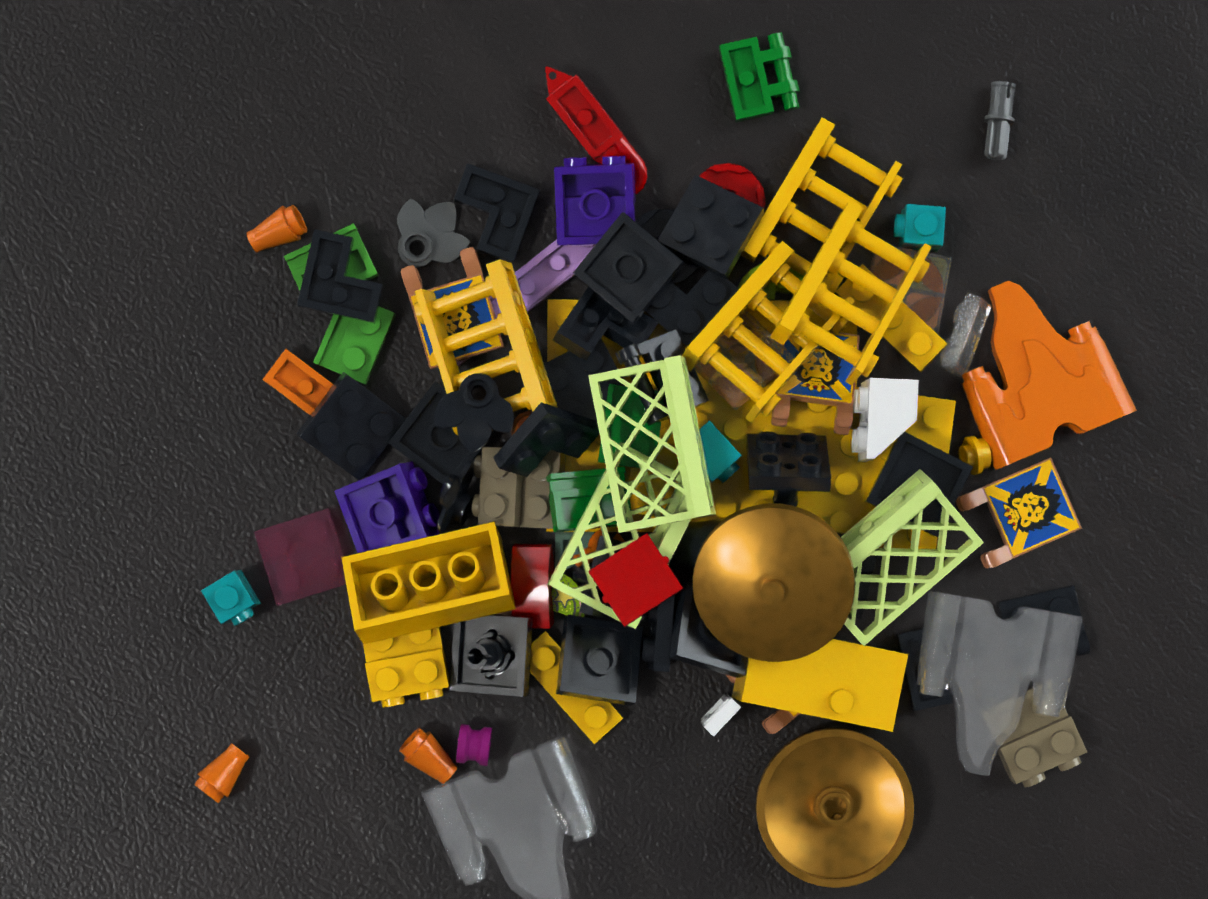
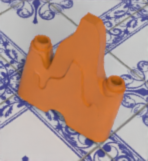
(1043, 379)

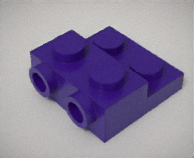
(592, 197)
(388, 508)

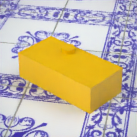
(428, 583)
(833, 683)

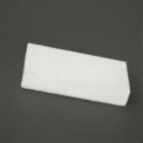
(719, 714)

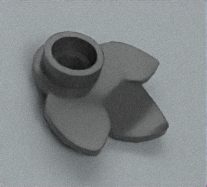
(433, 229)

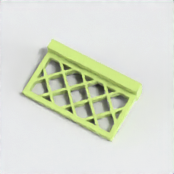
(686, 438)
(878, 529)
(665, 536)

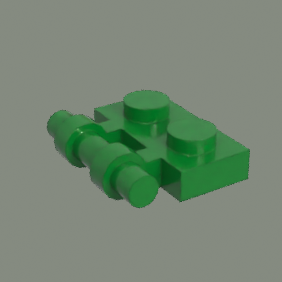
(747, 79)

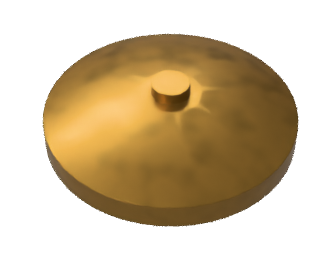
(773, 582)
(834, 807)

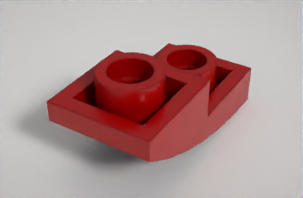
(530, 573)

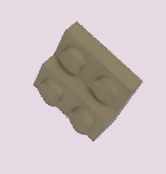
(514, 498)
(1040, 745)

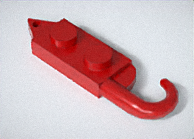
(591, 122)

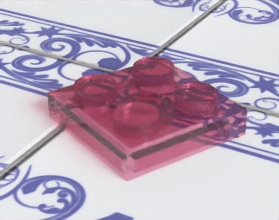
(302, 556)

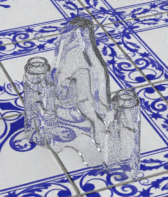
(991, 666)
(517, 818)

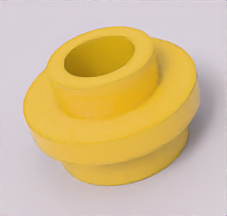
(975, 453)

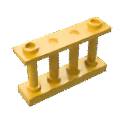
(804, 178)
(814, 291)
(511, 321)
(730, 324)

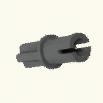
(999, 120)

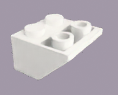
(885, 411)

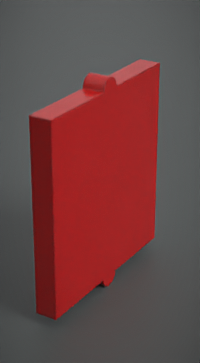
(635, 580)

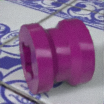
(474, 745)

